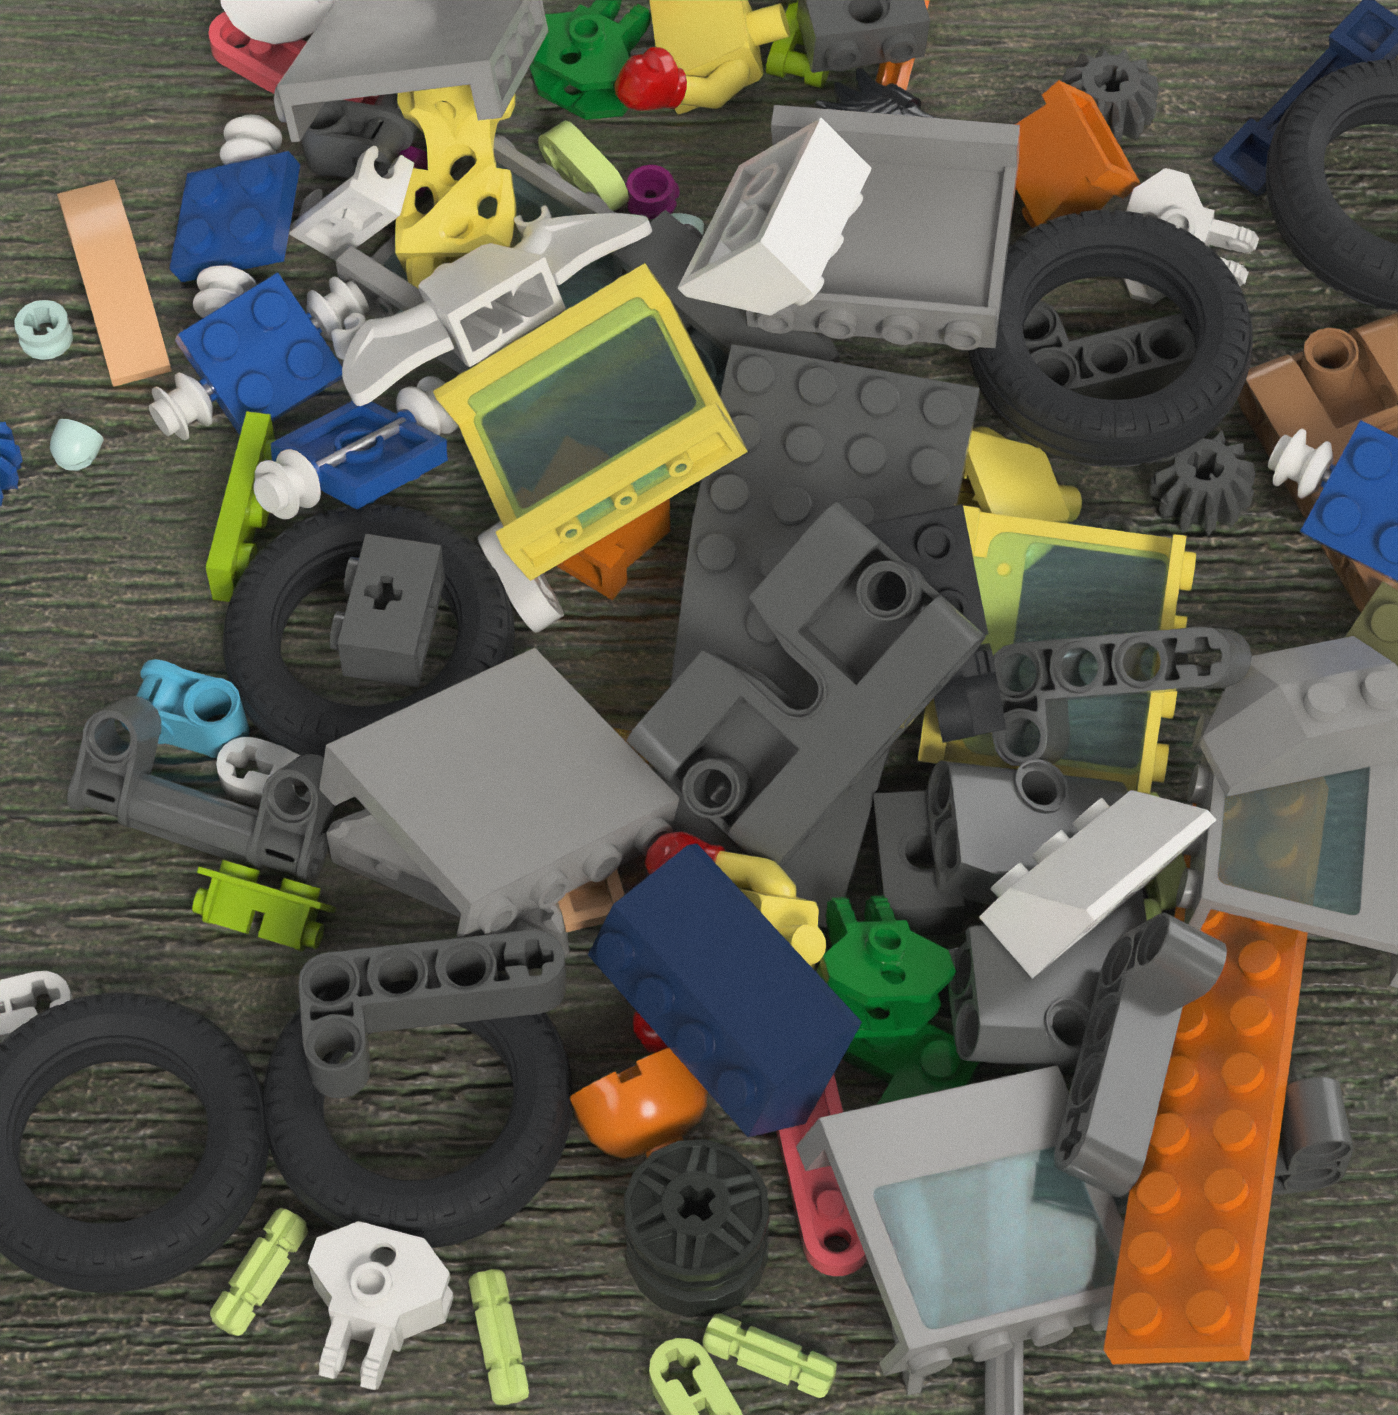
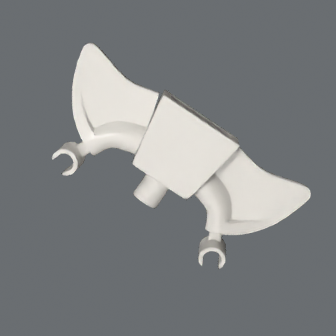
(480, 299)

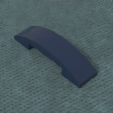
(1362, 36)

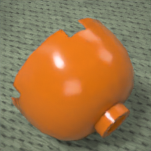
(641, 1106)

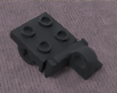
(942, 552)

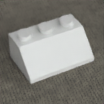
(779, 224)
(1089, 874)

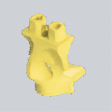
(454, 222)

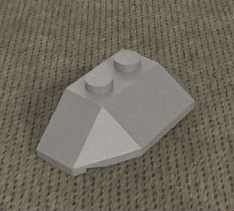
(1304, 716)
(368, 849)

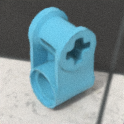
(187, 702)

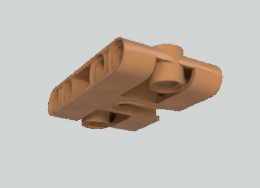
(1329, 404)

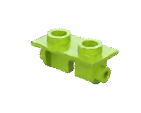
(236, 897)

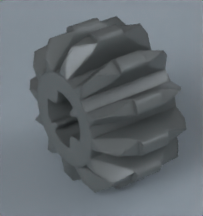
(1119, 89)
(1204, 484)

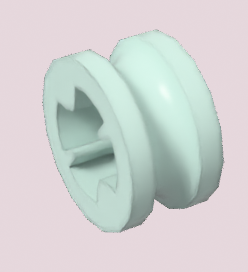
(47, 345)

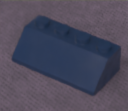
(725, 992)

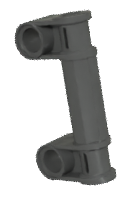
(350, 128)
(118, 781)

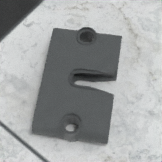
(872, 679)
(980, 830)

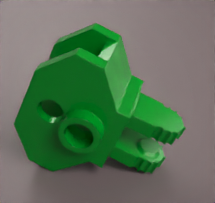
(587, 53)
(883, 967)

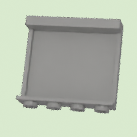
(410, 47)
(926, 241)
(504, 791)

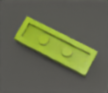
(240, 510)

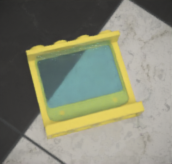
(591, 421)
(1073, 583)

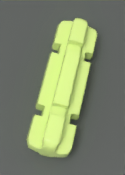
(259, 1272)
(498, 1337)
(769, 1355)

